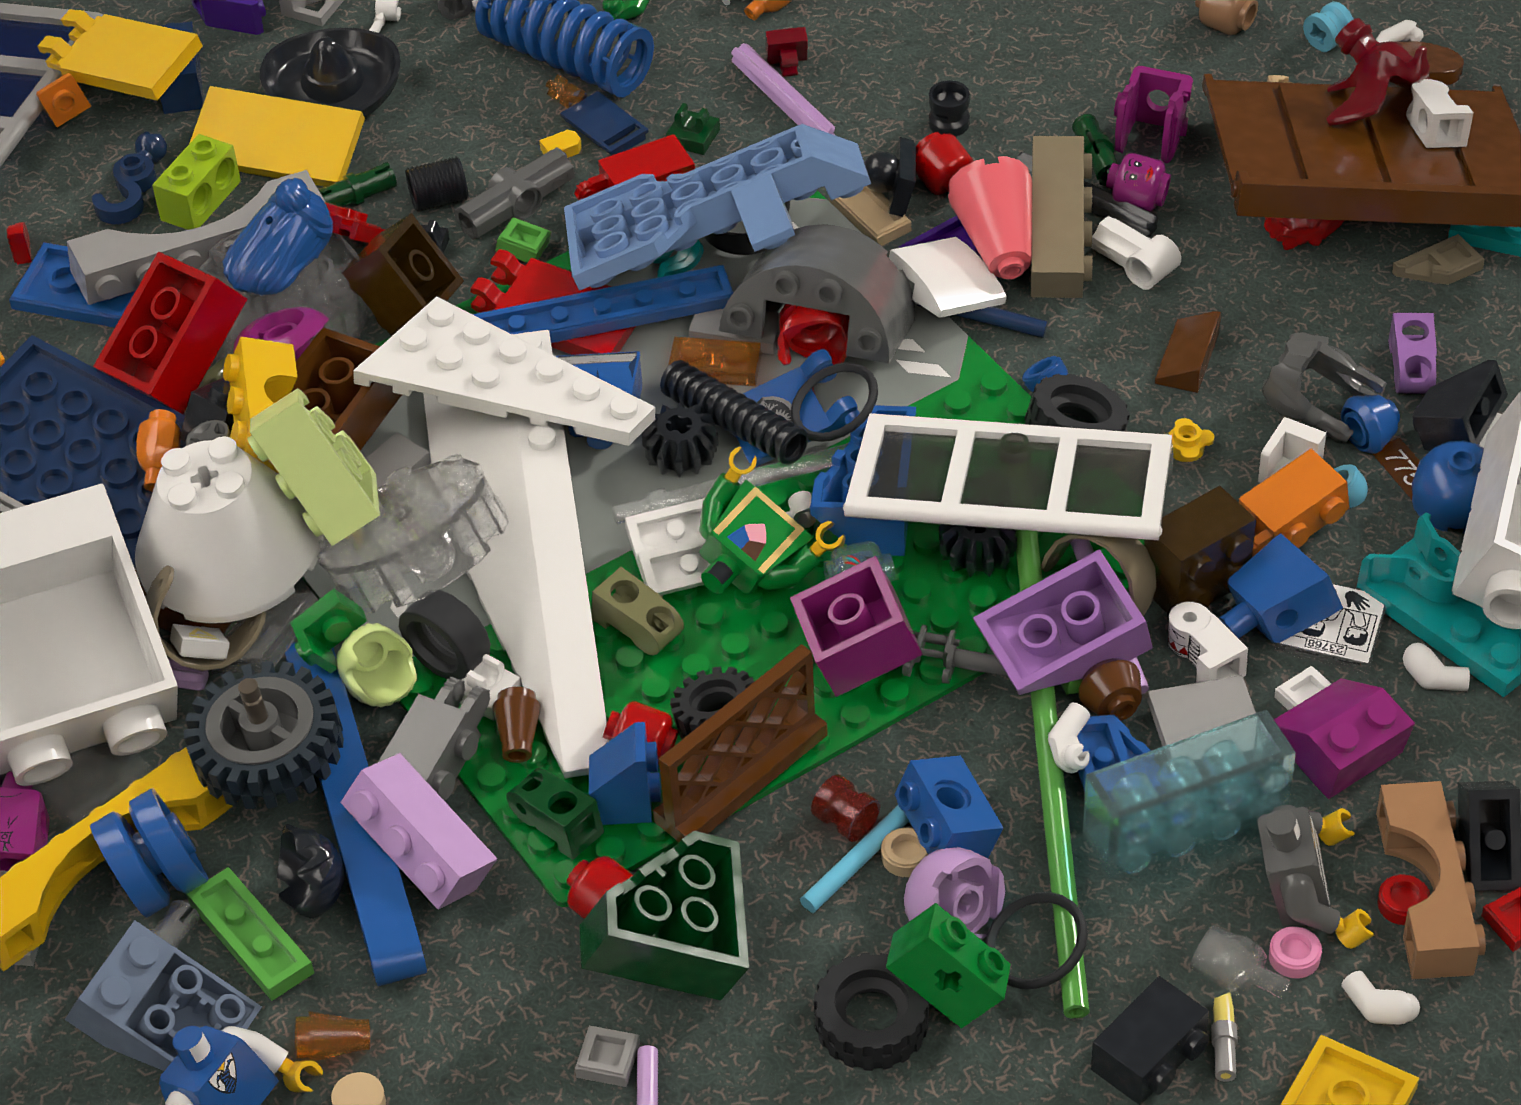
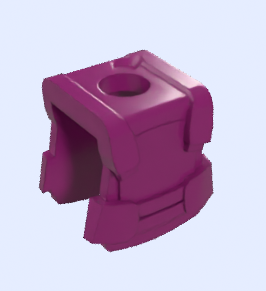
(1136, 105)

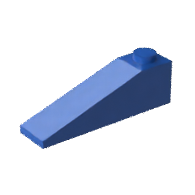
(832, 488)

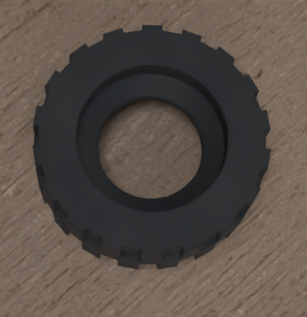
(1078, 397)
(863, 1047)

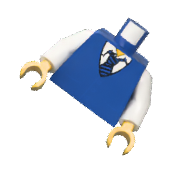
(228, 1068)

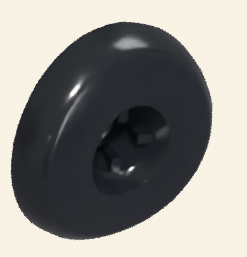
(333, 68)

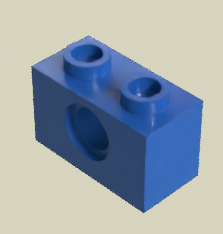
(947, 806)

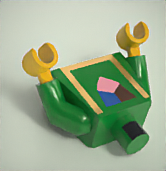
(753, 538)

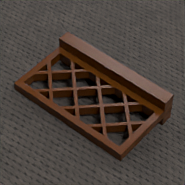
(760, 754)

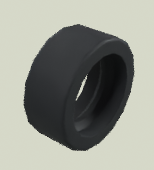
(444, 635)

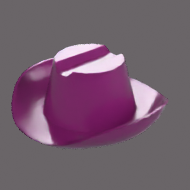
(286, 326)

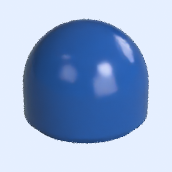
(1042, 369)

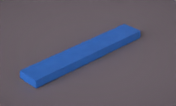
(618, 305)

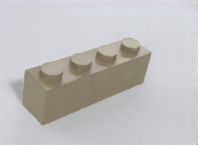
(1058, 217)

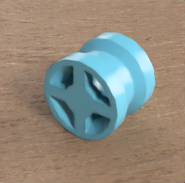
(1323, 27)

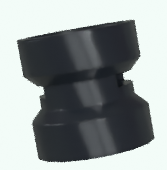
(949, 108)

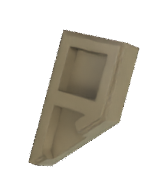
(1441, 262)

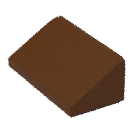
(1189, 351)

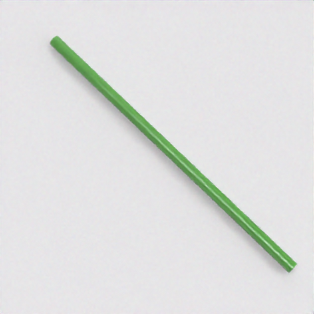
(1054, 807)

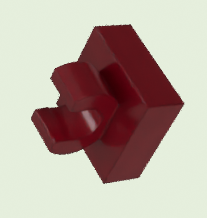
(786, 48)

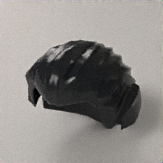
(311, 870)

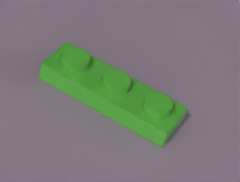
(250, 934)

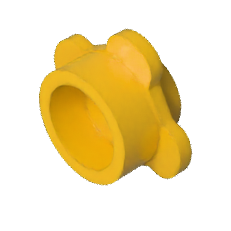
(1189, 440)

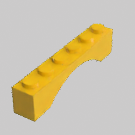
(39, 884)

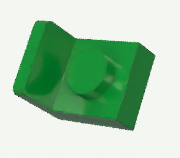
(324, 627)

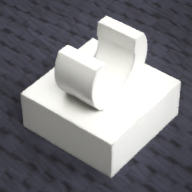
(491, 676)

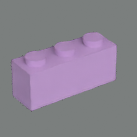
(418, 830)

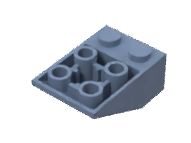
(150, 994)

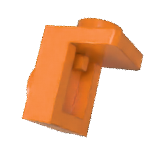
(63, 99)

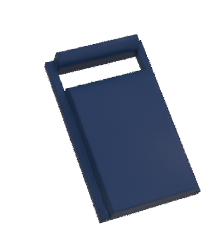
(605, 123)

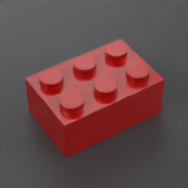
(170, 331)

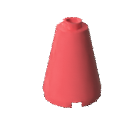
(996, 213)

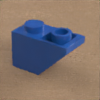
(623, 777)

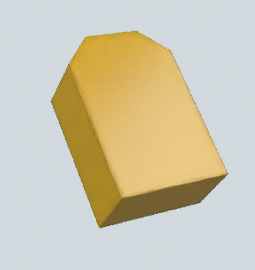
(567, 141)

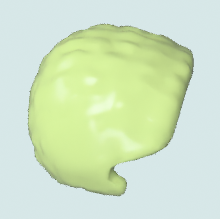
(376, 665)

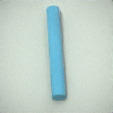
(852, 861)

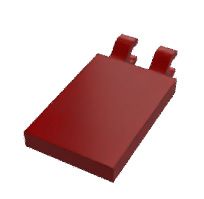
(536, 283)

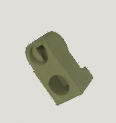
(636, 612)

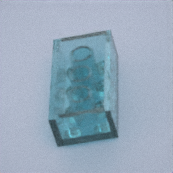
(1187, 793)

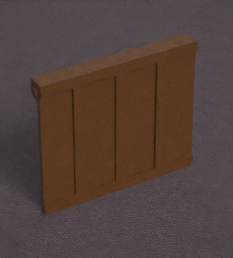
(1374, 169)

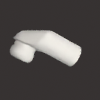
(1404, 31)
(1431, 672)
(1064, 741)

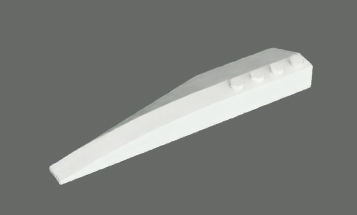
(535, 569)

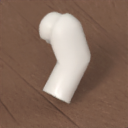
(1380, 1005)

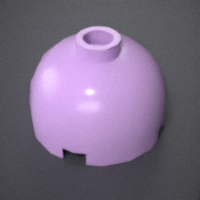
(960, 884)

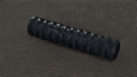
(735, 412)

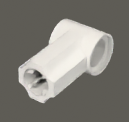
(1143, 258)

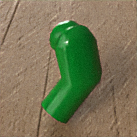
(625, 9)

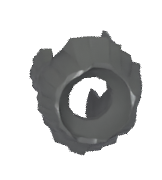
(1312, 352)

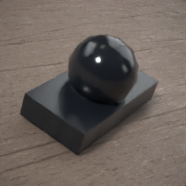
(894, 175)

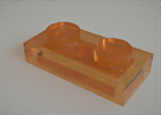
(723, 359)

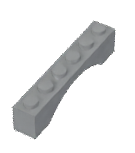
(116, 261)

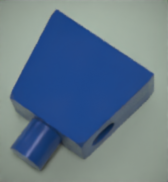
(1279, 593)

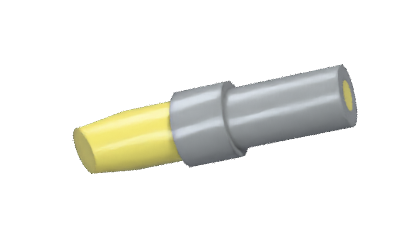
(1224, 1038)

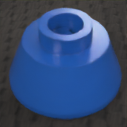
(1372, 420)

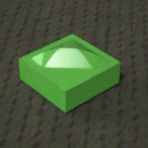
(523, 240)

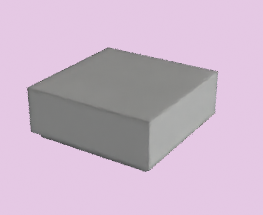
(607, 1056)

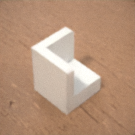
(1287, 444)

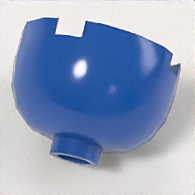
(1447, 483)

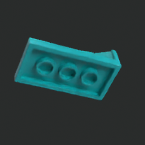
(1418, 594)

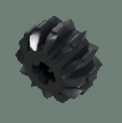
(680, 439)
(976, 547)

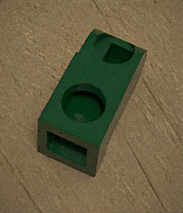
(557, 811)

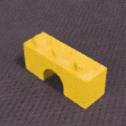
(258, 377)

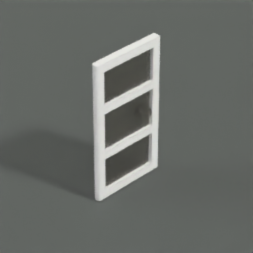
(1011, 476)

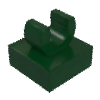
(694, 129)

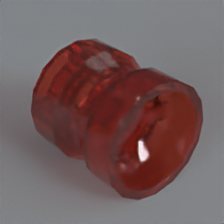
(842, 805)

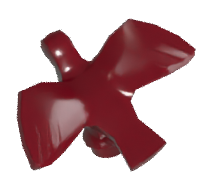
(1374, 70)

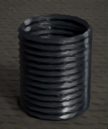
(437, 183)

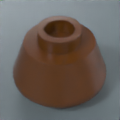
(1112, 688)

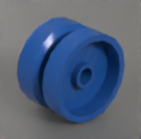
(142, 856)

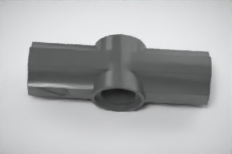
(514, 193)

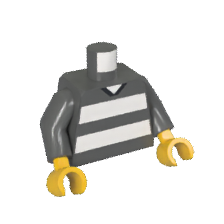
(1298, 872)

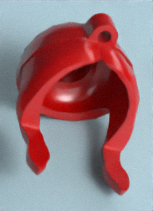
(811, 330)

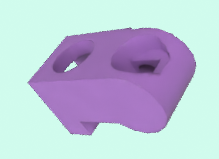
(1413, 354)

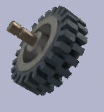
(264, 734)

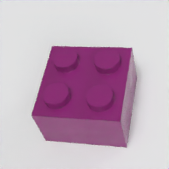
(855, 626)

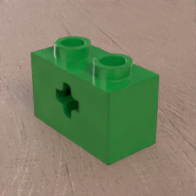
(948, 965)

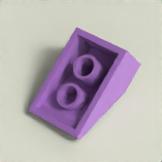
(1065, 626)

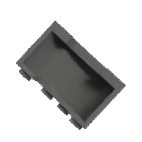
(829, 272)

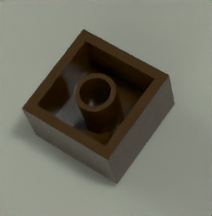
(401, 274)
(1201, 549)

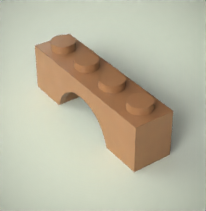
(1441, 929)

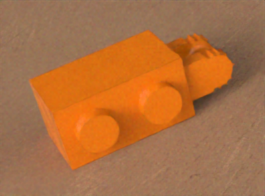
(1296, 501)

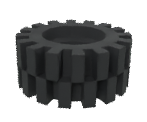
(703, 696)

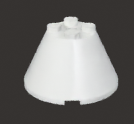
(224, 533)

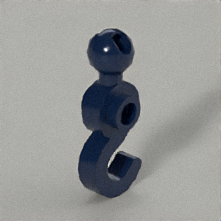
(132, 175)

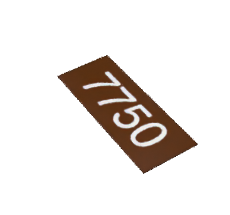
(1399, 463)

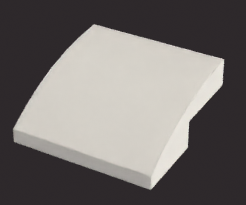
(948, 277)
(668, 546)

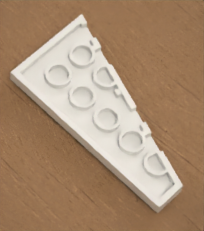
(497, 373)

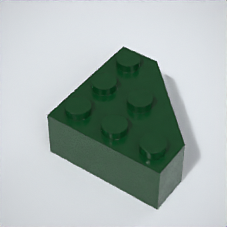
(674, 921)

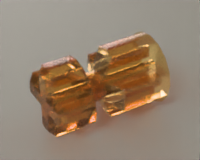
(569, 94)

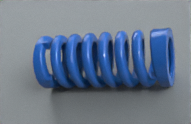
(558, 53)

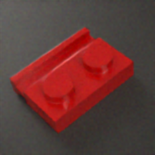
(352, 223)

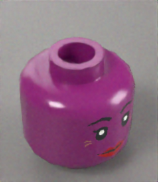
(1139, 181)

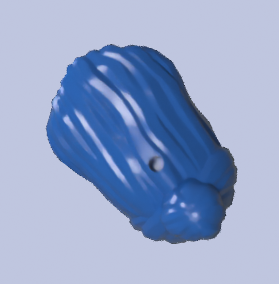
(279, 240)

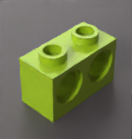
(196, 182)

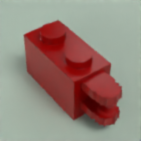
(657, 157)

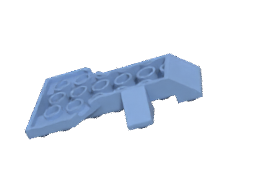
(646, 217)

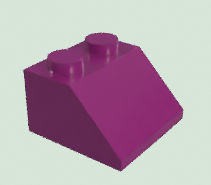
(1345, 733)

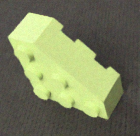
(316, 466)

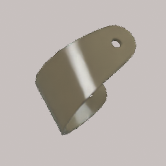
(1128, 552)
(239, 641)

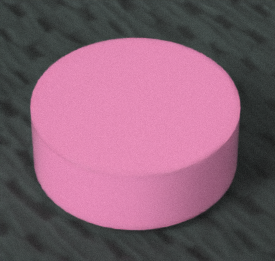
(1295, 952)

